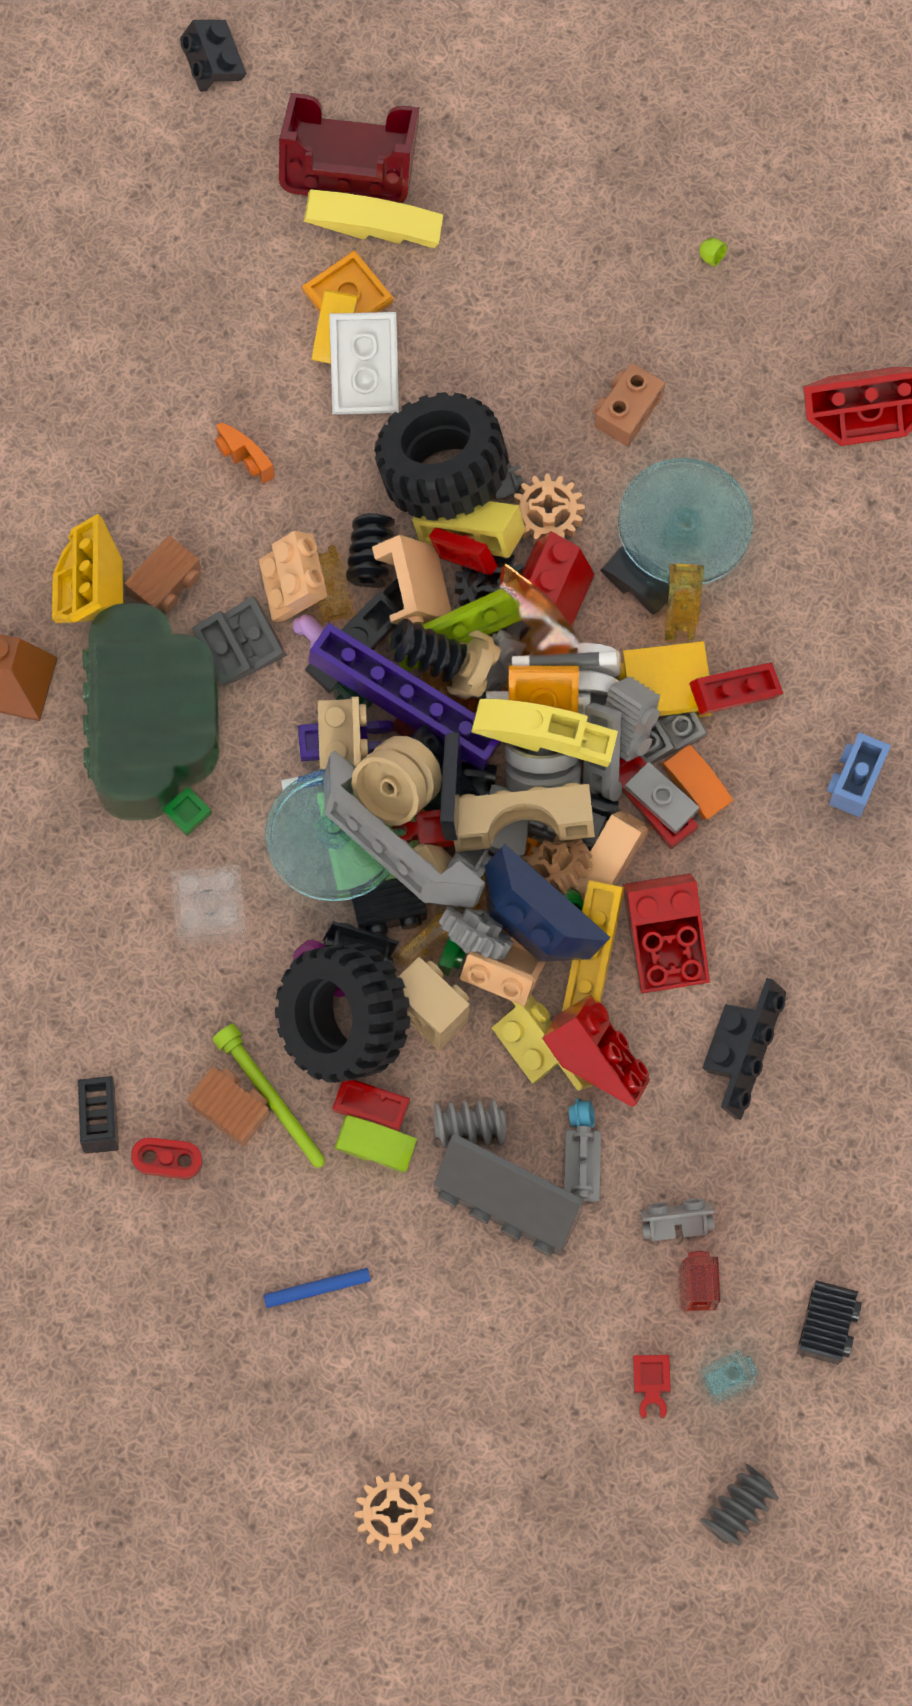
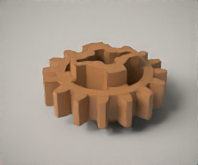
(561, 862)

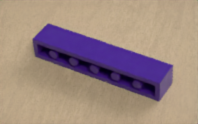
(398, 692)

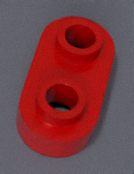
(167, 1157)

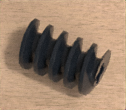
(368, 532)
(429, 648)

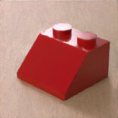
(559, 572)

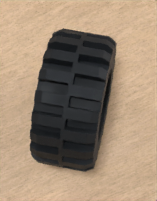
(446, 486)
(375, 1005)

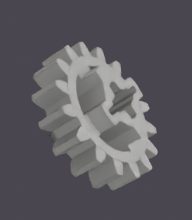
(476, 932)

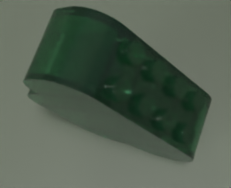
(148, 711)

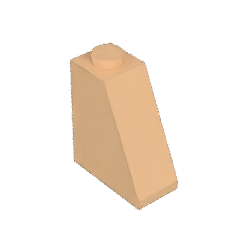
(614, 849)

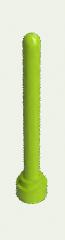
(230, 1041)

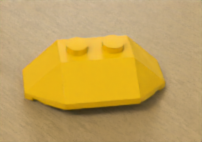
(87, 574)

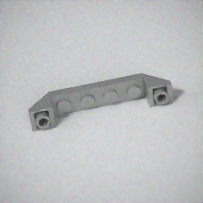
(453, 887)

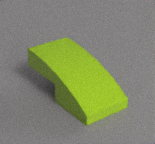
(375, 1143)

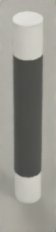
(568, 659)

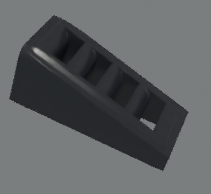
(99, 1136)

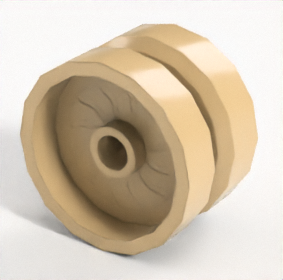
(397, 780)

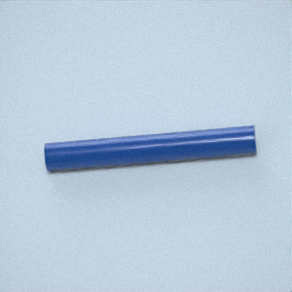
(317, 1287)

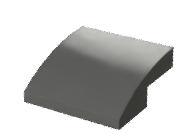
(240, 641)

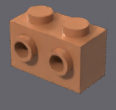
(628, 404)

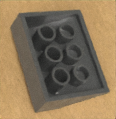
(507, 1196)

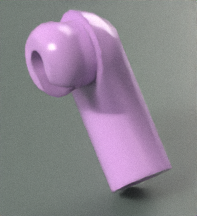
(308, 626)

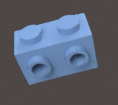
(861, 769)

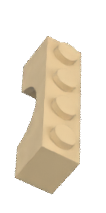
(562, 809)

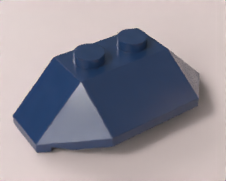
(538, 912)

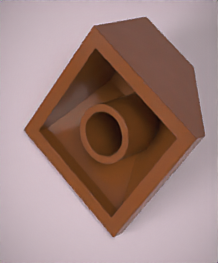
(24, 677)

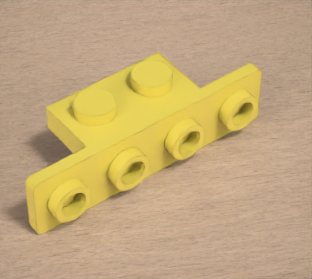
(522, 1036)

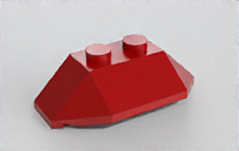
(862, 405)

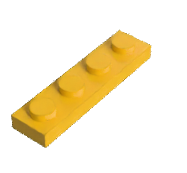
(589, 976)

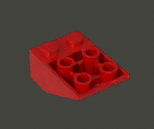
(666, 932)
(596, 1052)

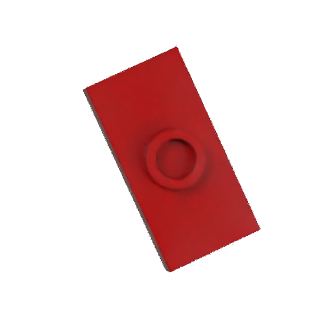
(463, 551)
(371, 1104)

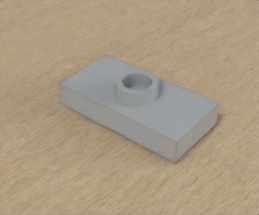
(662, 797)

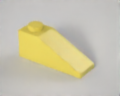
(492, 524)

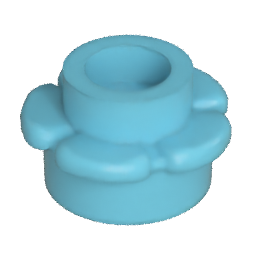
(582, 1114)

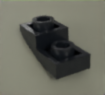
(630, 578)

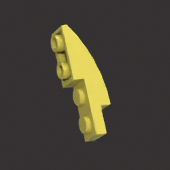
(545, 727)

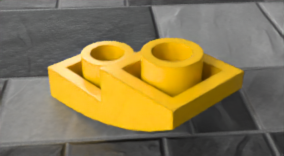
(332, 303)

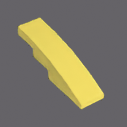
(372, 216)

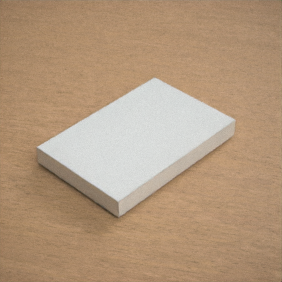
(364, 363)

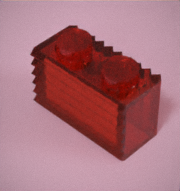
(699, 1282)

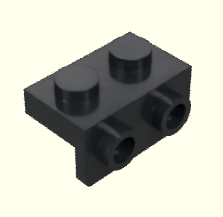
(211, 53)

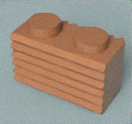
(164, 575)
(229, 1105)

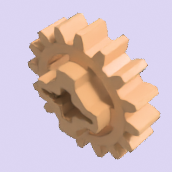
(562, 509)
(375, 1513)

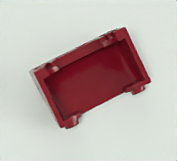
(346, 154)

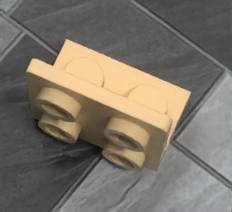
(340, 730)

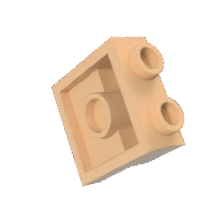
(292, 575)

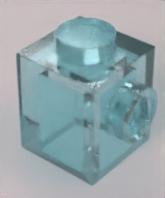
(729, 1377)

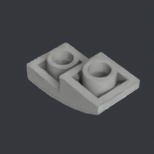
(674, 734)

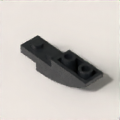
(368, 626)

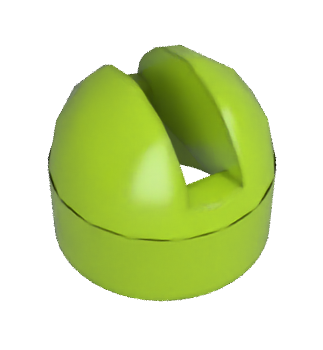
(712, 251)

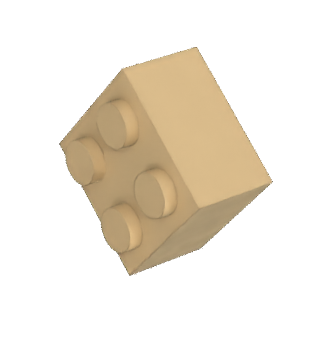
(435, 1006)

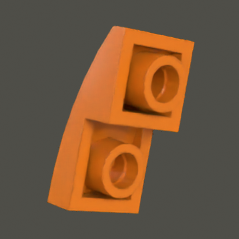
(239, 448)
(698, 781)

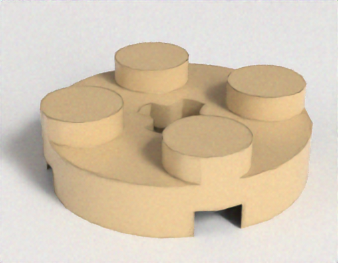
(472, 675)

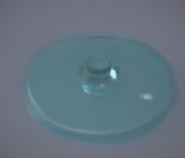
(685, 516)
(314, 851)

